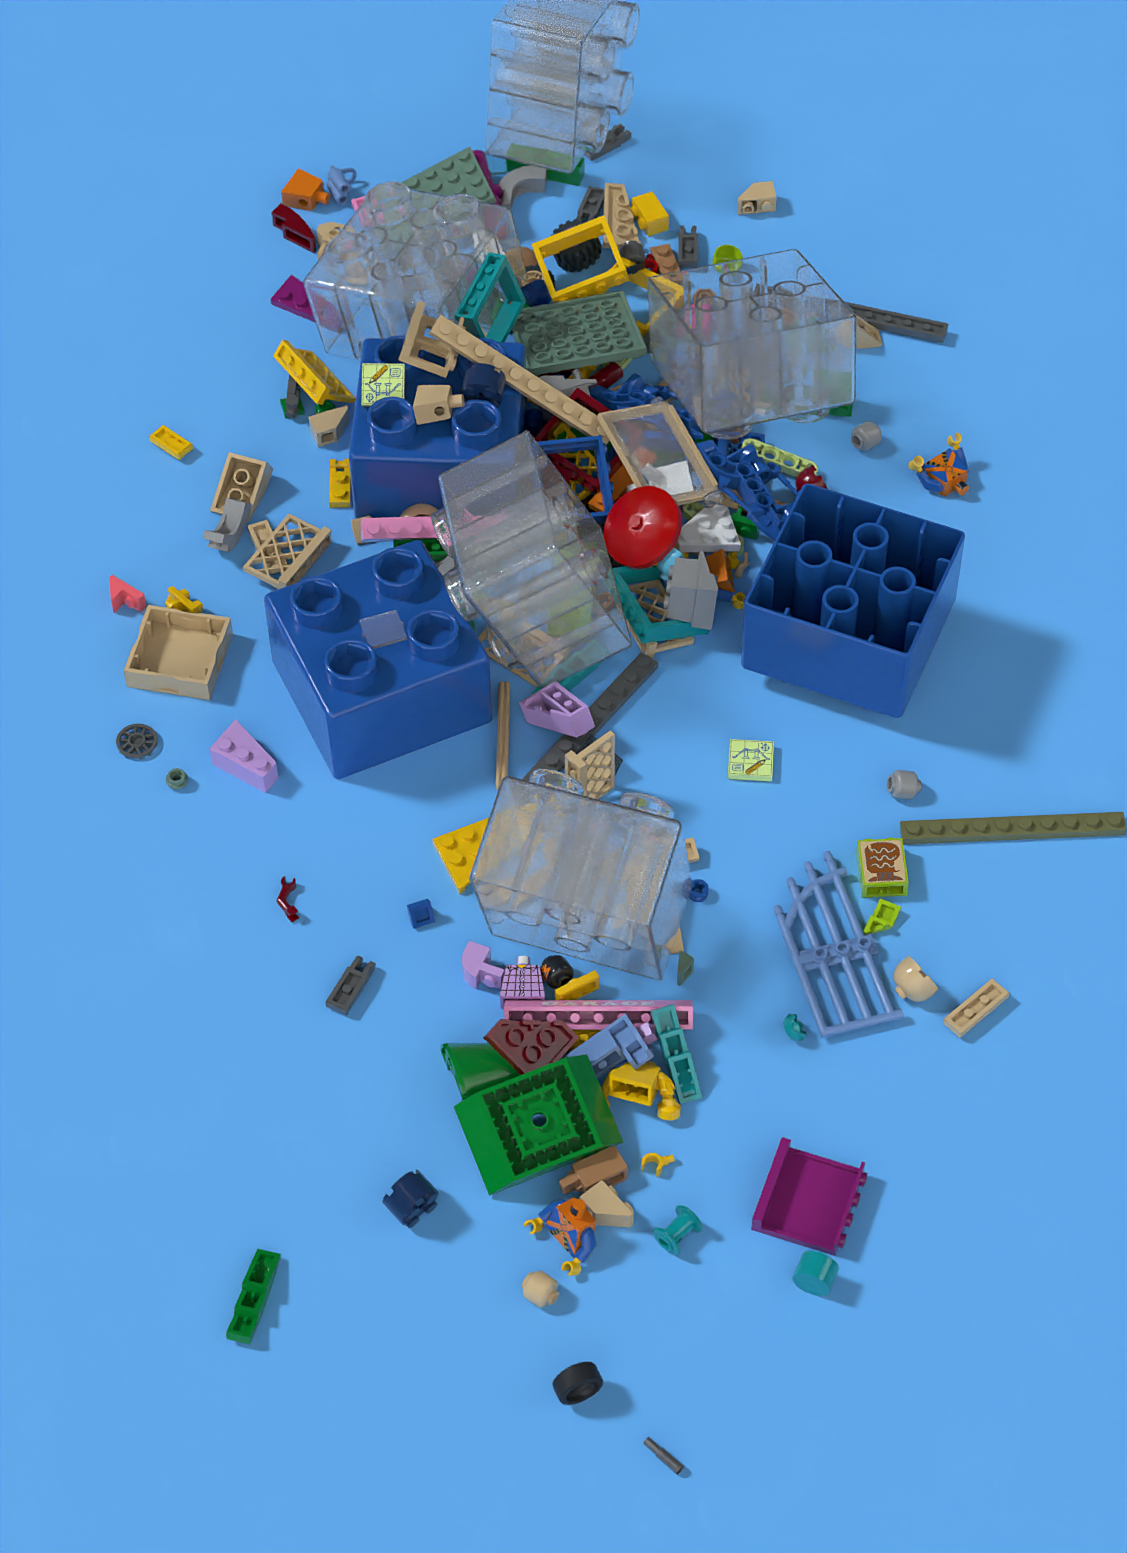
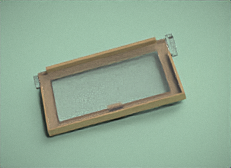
(660, 452)

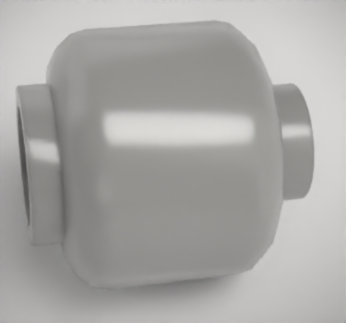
(866, 436)
(903, 784)

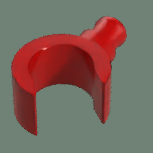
(650, 263)

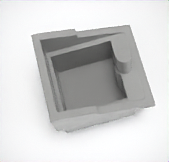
(567, 387)
(691, 592)

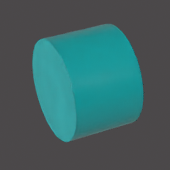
(815, 1273)

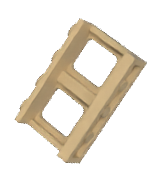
(417, 341)

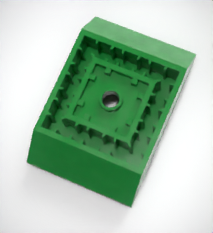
(513, 1148)

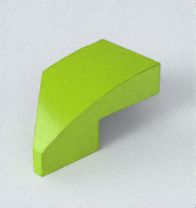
(882, 918)

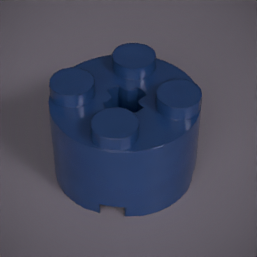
(483, 383)
(411, 1198)

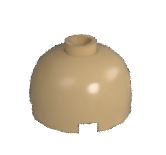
(912, 981)

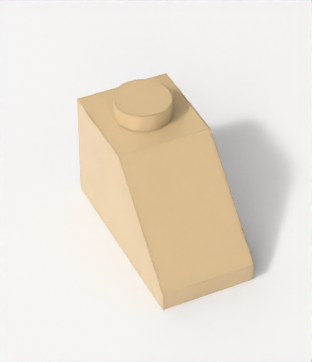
(866, 335)

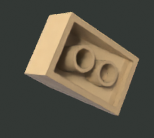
(242, 480)

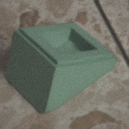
(685, 967)

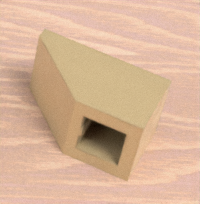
(757, 199)
(329, 425)
(607, 1207)

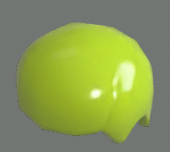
(726, 253)

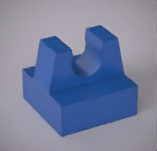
(420, 913)

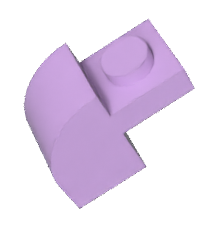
(477, 968)

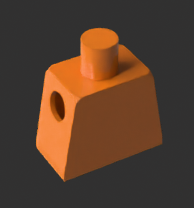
(304, 191)

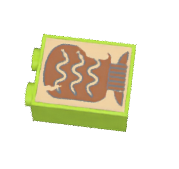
(882, 867)

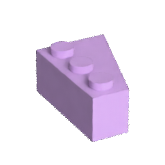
(557, 711)
(244, 758)

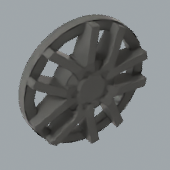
(136, 741)

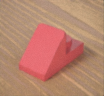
(124, 593)

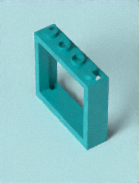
(493, 269)
(636, 616)

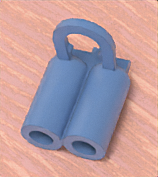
(339, 185)

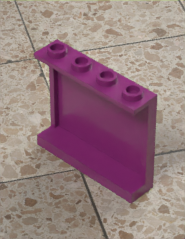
(808, 1199)

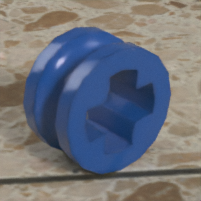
(702, 885)

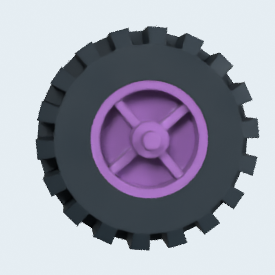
(580, 255)

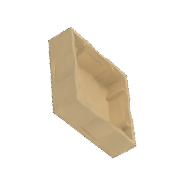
(178, 652)

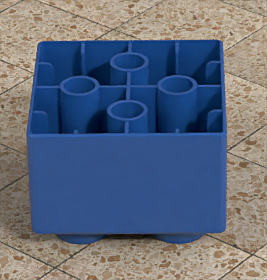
(399, 461)
(851, 600)
(386, 699)

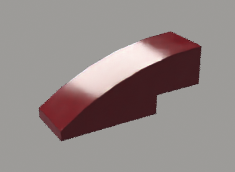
(293, 227)

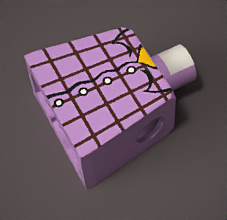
(522, 982)

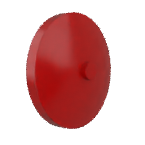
(642, 527)

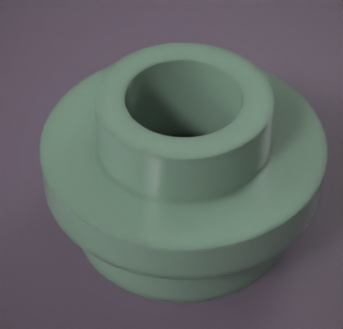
(176, 774)

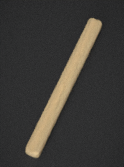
(502, 732)

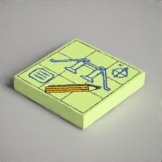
(382, 382)
(750, 760)

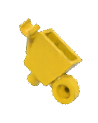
(642, 1087)

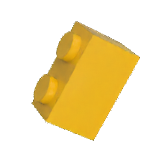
(649, 214)

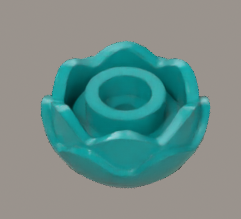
(794, 1028)

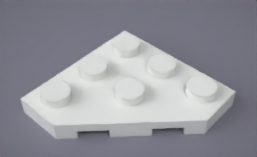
(709, 532)

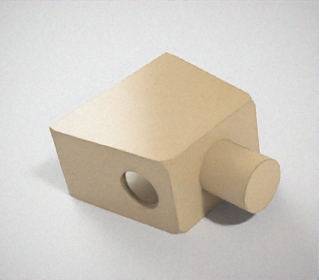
(435, 403)

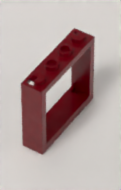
(578, 475)

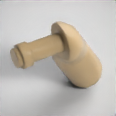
(742, 566)

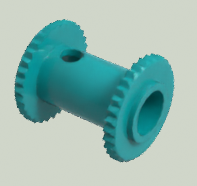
(677, 1229)

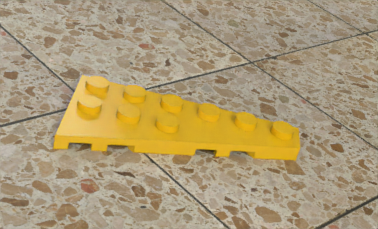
(459, 851)

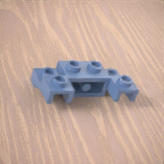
(614, 1045)

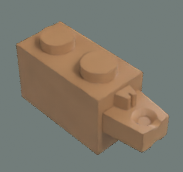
(587, 1172)

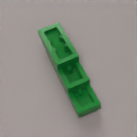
(253, 1296)

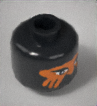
(556, 971)

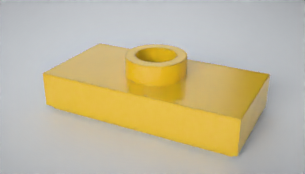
(171, 442)
(578, 987)

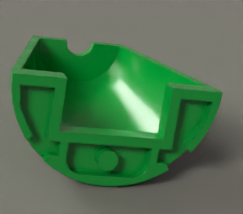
(476, 1066)

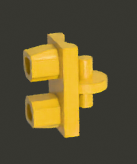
(181, 600)

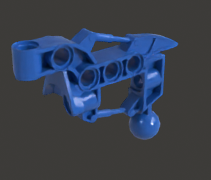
(637, 393)
(748, 476)

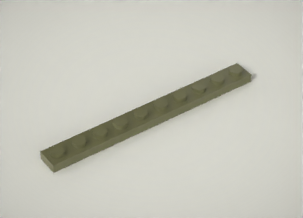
(1013, 828)

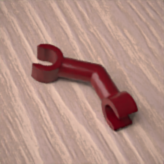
(290, 911)

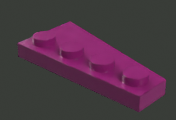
(293, 298)

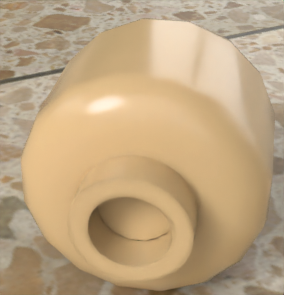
(540, 1289)

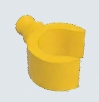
(661, 1161)

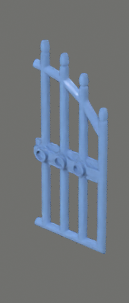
(832, 954)

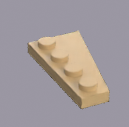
(618, 215)

